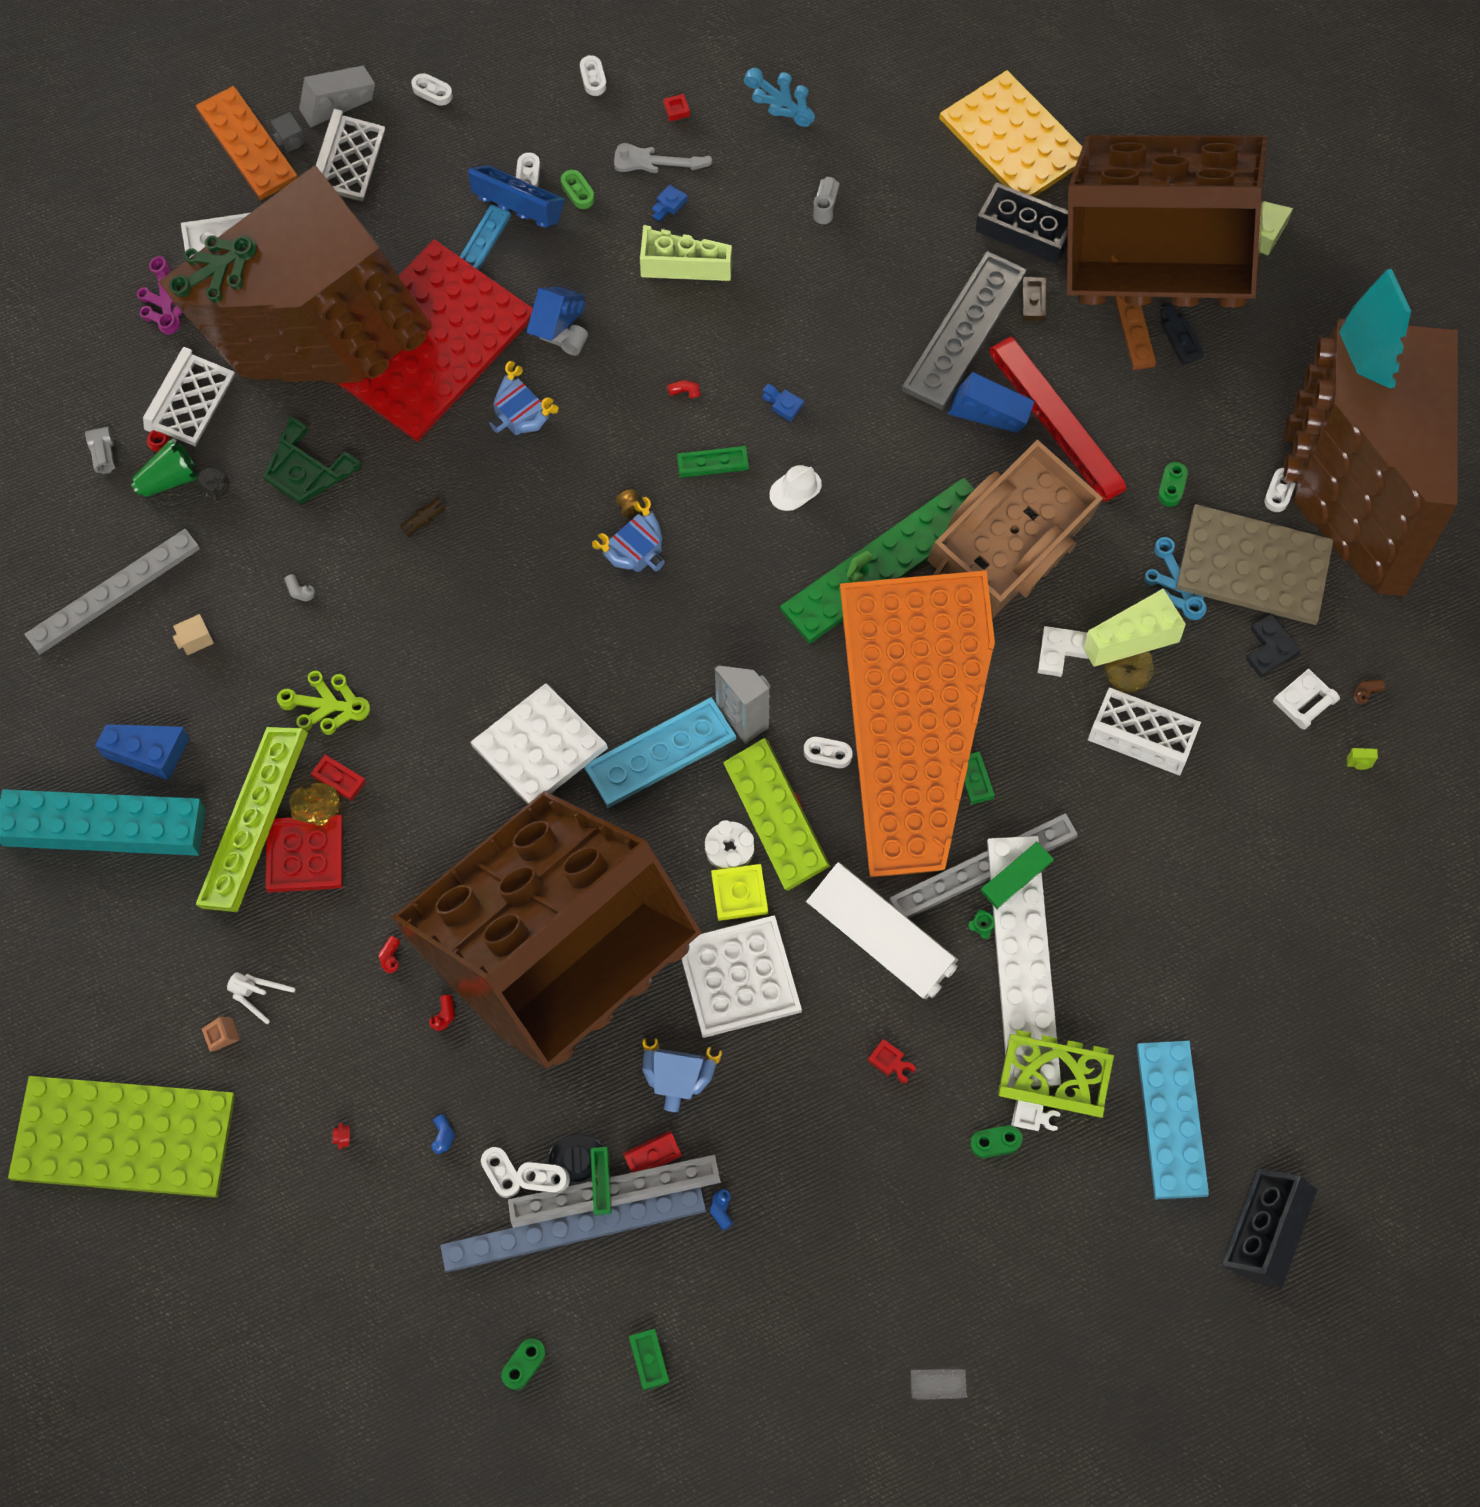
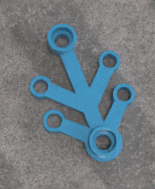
(801, 113)
(1188, 599)

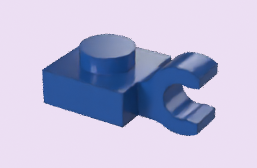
(668, 201)
(784, 404)

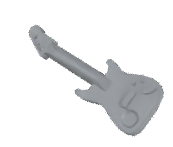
(631, 158)

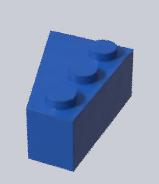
(554, 311)
(990, 404)
(144, 747)

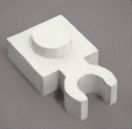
(1030, 1116)

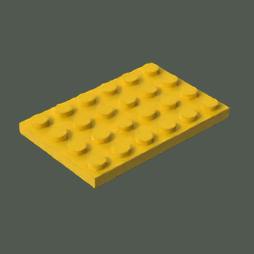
(1013, 135)

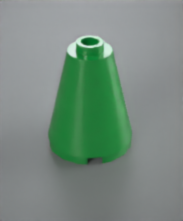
(165, 470)

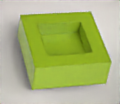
(1362, 758)

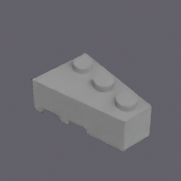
(334, 90)

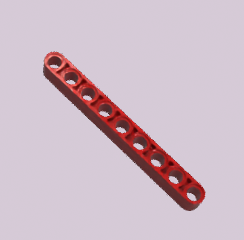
(1058, 419)

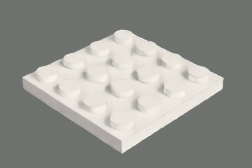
(539, 744)
(740, 977)

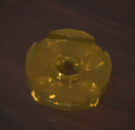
(1131, 681)
(304, 808)

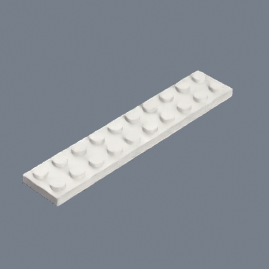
(1023, 961)

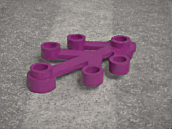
(169, 321)

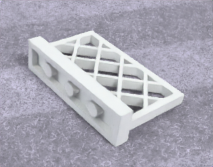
(331, 147)
(169, 393)
(1138, 744)

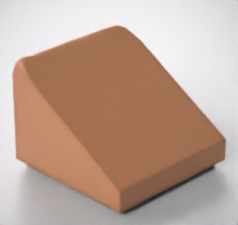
(220, 1033)

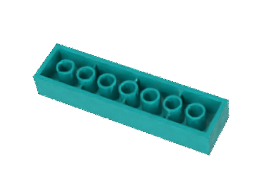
(101, 822)

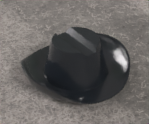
(575, 1156)

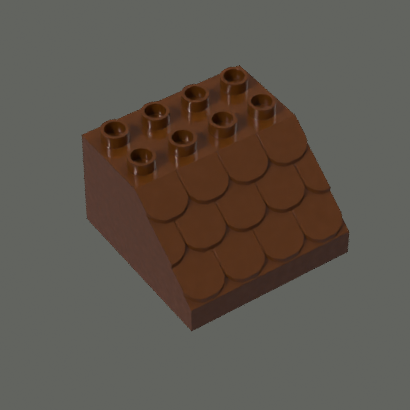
(1172, 213)
(312, 296)
(1378, 460)
(550, 926)

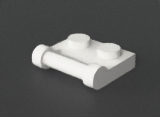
(1300, 693)

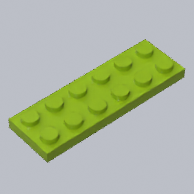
(776, 814)

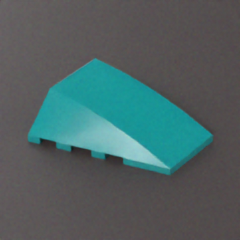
(1375, 330)

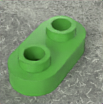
(579, 190)

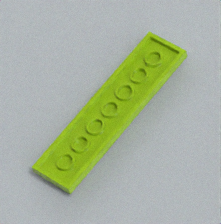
(251, 819)

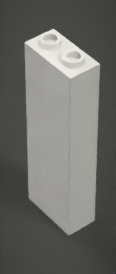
(883, 931)

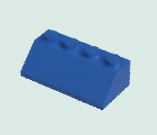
(516, 195)

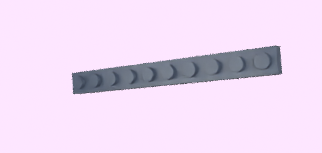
(569, 1229)

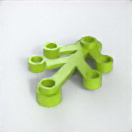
(326, 704)

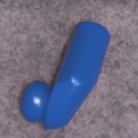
(718, 1208)

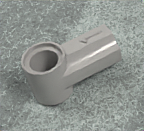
(825, 200)
(571, 339)
(100, 444)

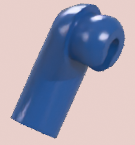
(445, 1136)

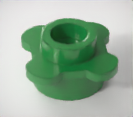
(975, 925)

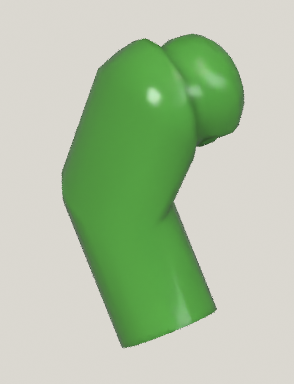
(856, 563)

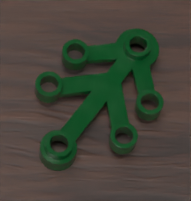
(216, 266)

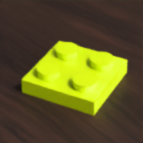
(739, 892)

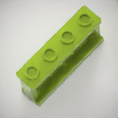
(1081, 1100)

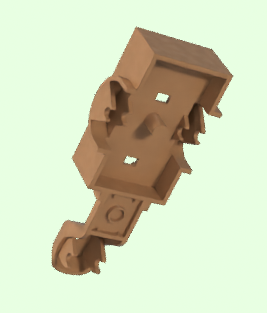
(1006, 538)

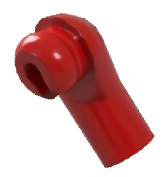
(446, 1016)

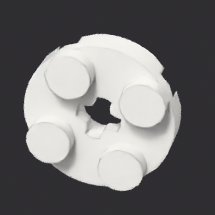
(727, 832)

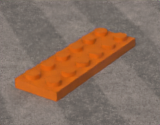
(246, 142)

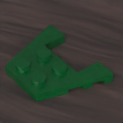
(300, 474)

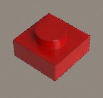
(676, 107)

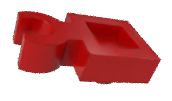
(888, 1059)

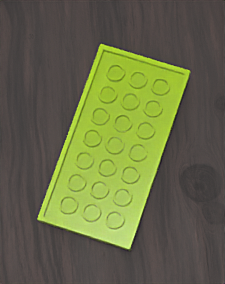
(122, 1136)

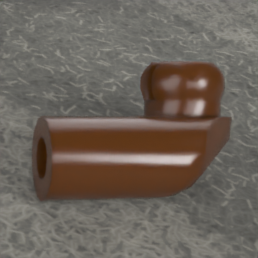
(1365, 689)

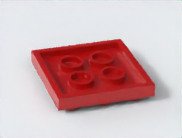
(304, 855)

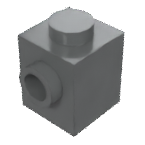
(287, 132)

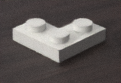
(1057, 644)

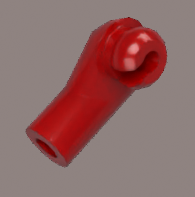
(684, 386)
(387, 956)

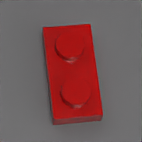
(340, 777)
(653, 1153)

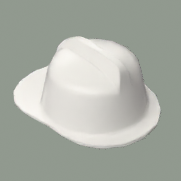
(795, 488)

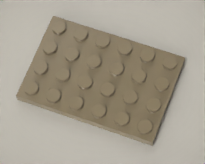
(1255, 564)

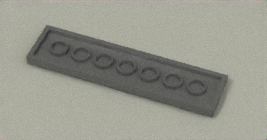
(964, 330)

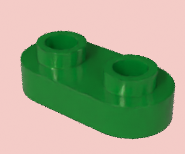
(1172, 482)
(997, 1142)
(524, 1364)

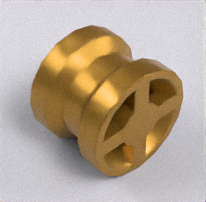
(626, 501)

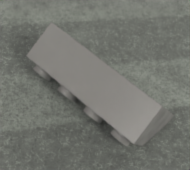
(743, 700)

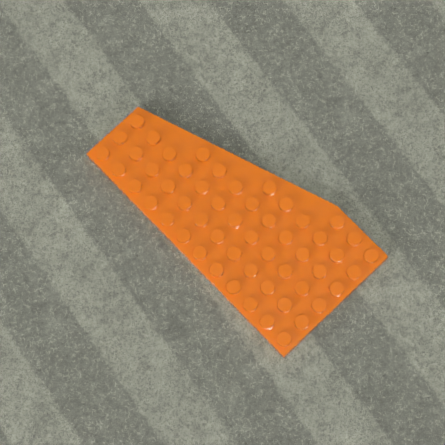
(916, 696)

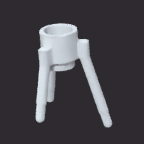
(244, 986)

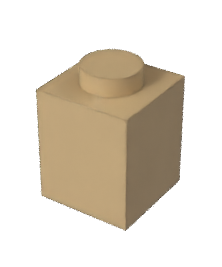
(192, 635)

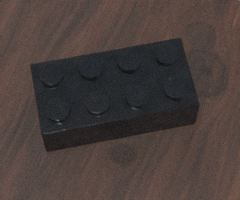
(1024, 223)

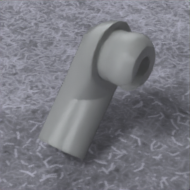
(298, 592)

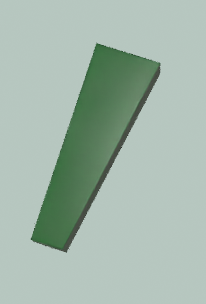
(601, 1181)

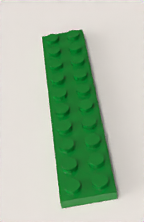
(894, 557)

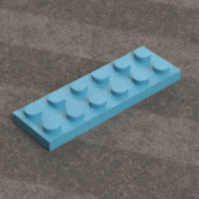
(659, 752)
(1172, 1120)

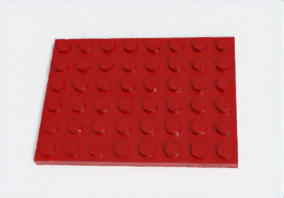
(469, 330)

